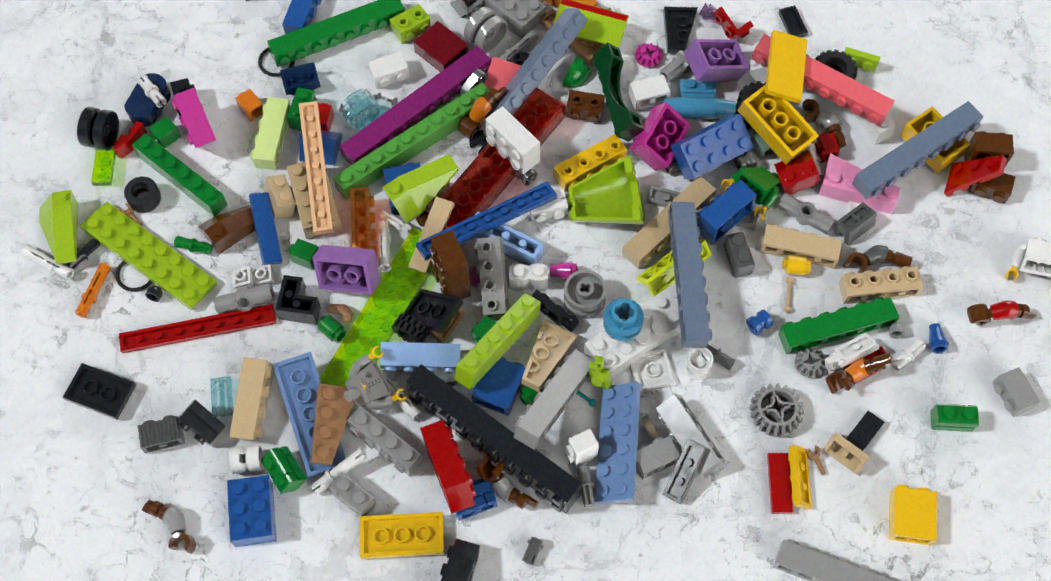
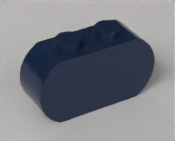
(142, 108)

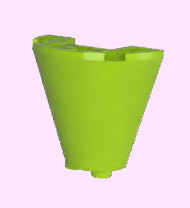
(608, 196)

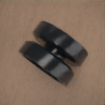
(97, 128)

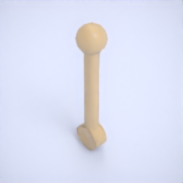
(789, 280)

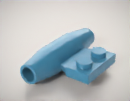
(700, 101)

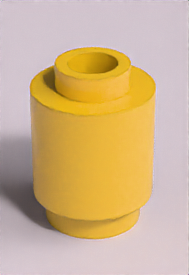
(796, 265)

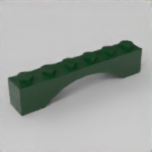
(609, 66)

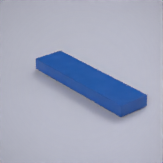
(265, 228)

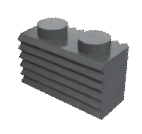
(739, 254)
(160, 434)

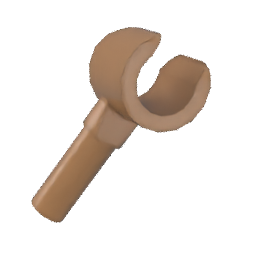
(130, 213)
(815, 457)

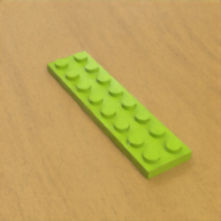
(149, 255)

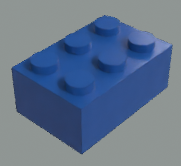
(726, 211)
(251, 511)

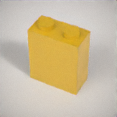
(913, 515)

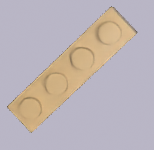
(784, 242)

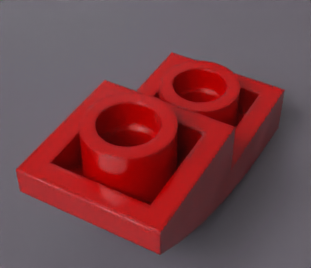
(124, 144)

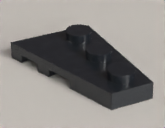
(678, 26)

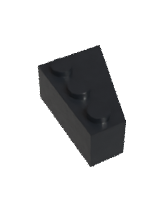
(461, 561)

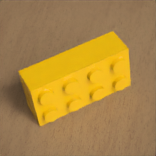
(778, 124)

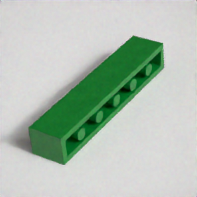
(180, 175)
(838, 325)

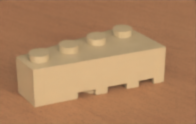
(251, 399)

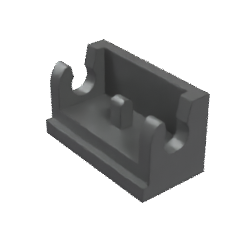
(856, 223)

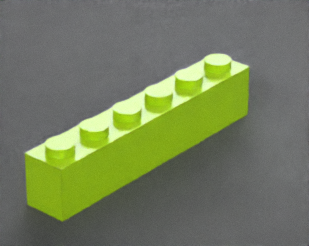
(497, 341)

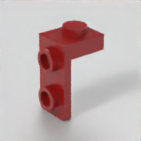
(728, 26)

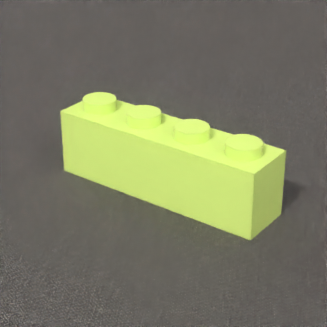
(271, 133)

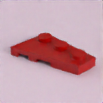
(973, 171)

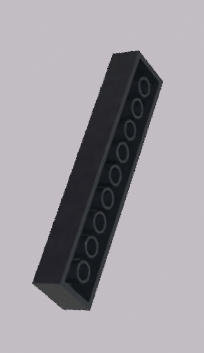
(493, 439)

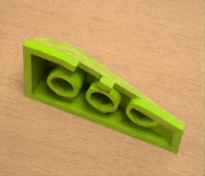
(416, 189)
(60, 224)

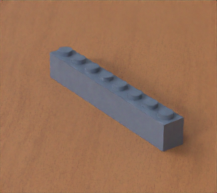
(541, 60)
(917, 150)
(689, 276)

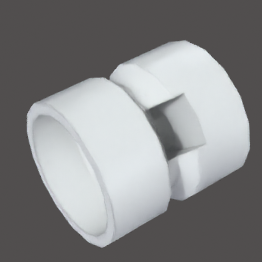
(698, 363)
(253, 459)

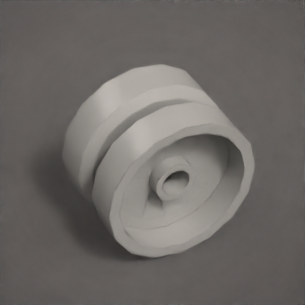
(485, 29)
(584, 294)

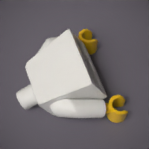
(1032, 258)

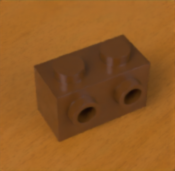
(585, 106)

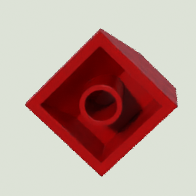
(798, 173)

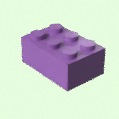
(716, 60)
(346, 269)

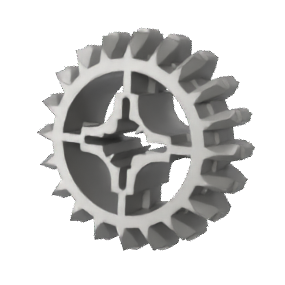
(761, 415)

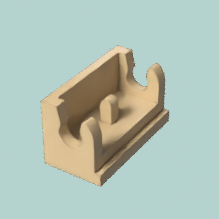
(846, 453)

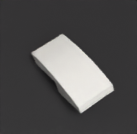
(253, 276)

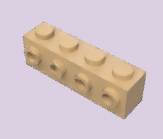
(884, 283)

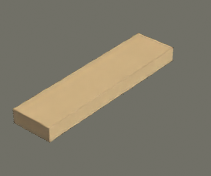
(435, 223)

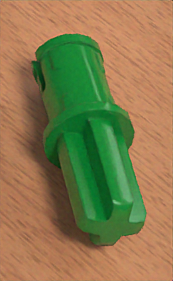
(192, 245)

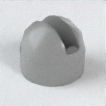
(897, 330)

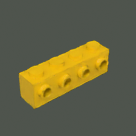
(589, 162)

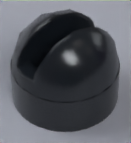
(154, 293)

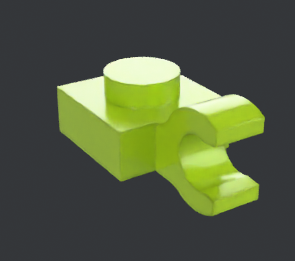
(598, 374)

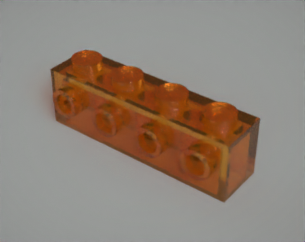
(362, 218)

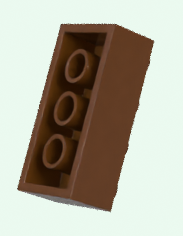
(450, 265)

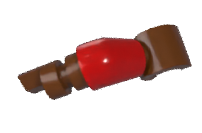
(998, 311)

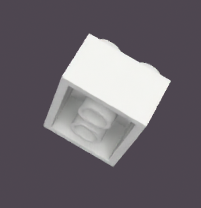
(512, 140)

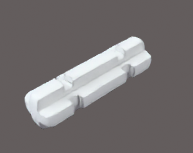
(395, 221)

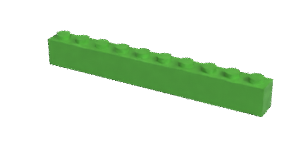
(408, 143)

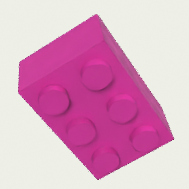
(193, 118)
(662, 130)

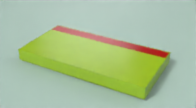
(602, 24)

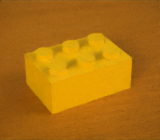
(945, 157)

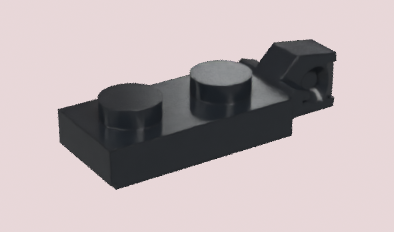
(556, 312)

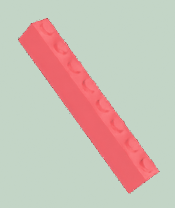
(835, 86)

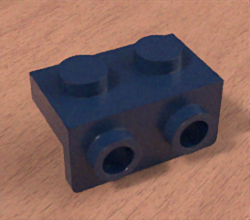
(300, 76)

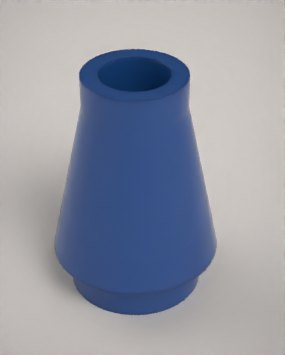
(937, 341)

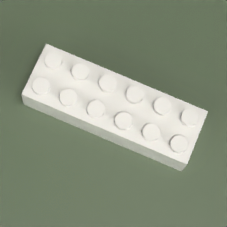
(659, 326)

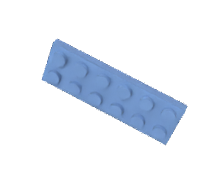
(298, 386)
(618, 443)

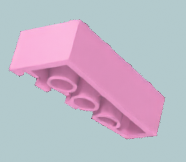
(838, 186)

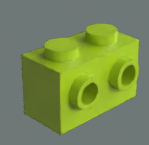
(410, 23)

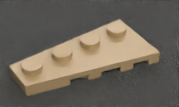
(547, 354)

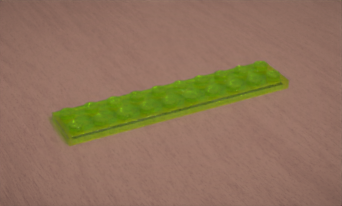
(378, 315)

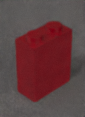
(440, 46)

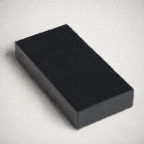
(792, 21)
(865, 430)

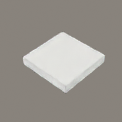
(653, 371)

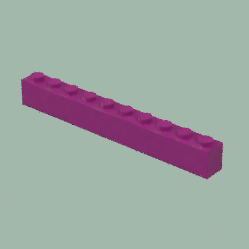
(415, 106)

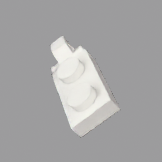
(851, 352)

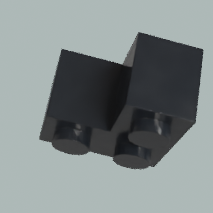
(293, 304)

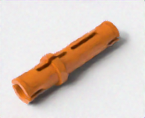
(92, 291)

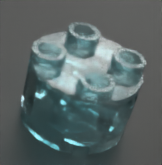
(360, 109)

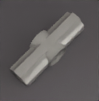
(676, 67)
(796, 208)
(244, 298)

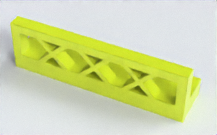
(664, 276)

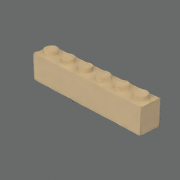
(656, 233)

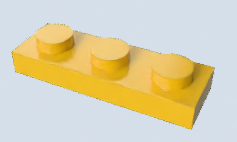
(800, 477)

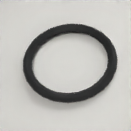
(266, 72)
(125, 287)

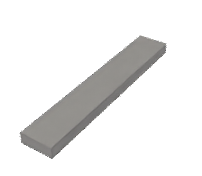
(662, 197)

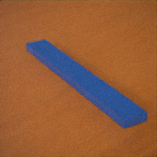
(494, 216)

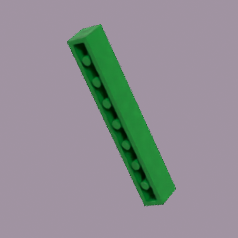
(333, 31)

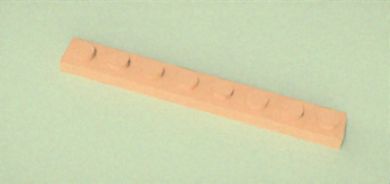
(315, 168)

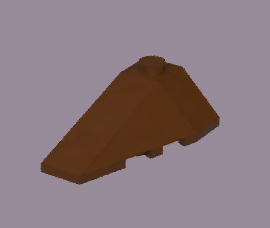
(228, 228)

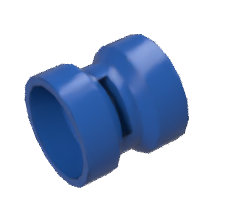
(759, 322)

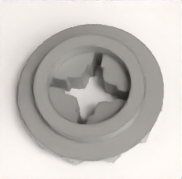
(805, 368)

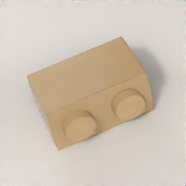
(280, 196)

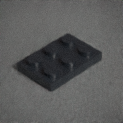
(434, 309)
(99, 391)

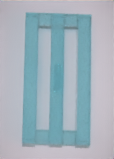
(222, 412)

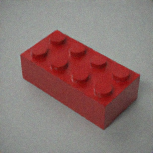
(448, 466)

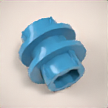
(623, 309)

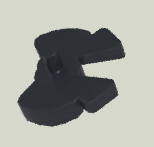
(478, 137)

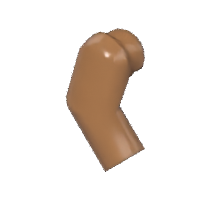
(342, 309)

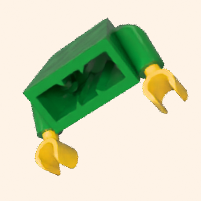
(761, 182)

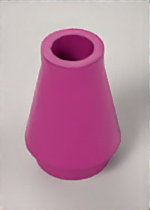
(563, 270)

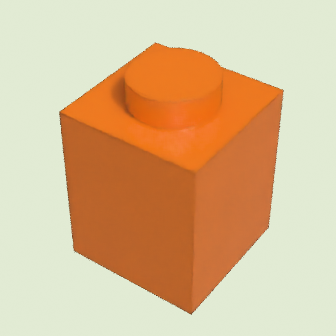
(249, 104)

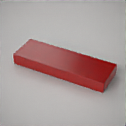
(779, 483)

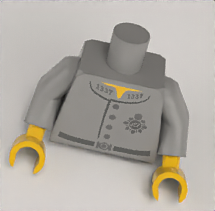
(368, 385)

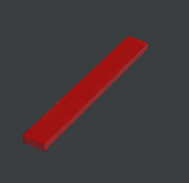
(197, 328)

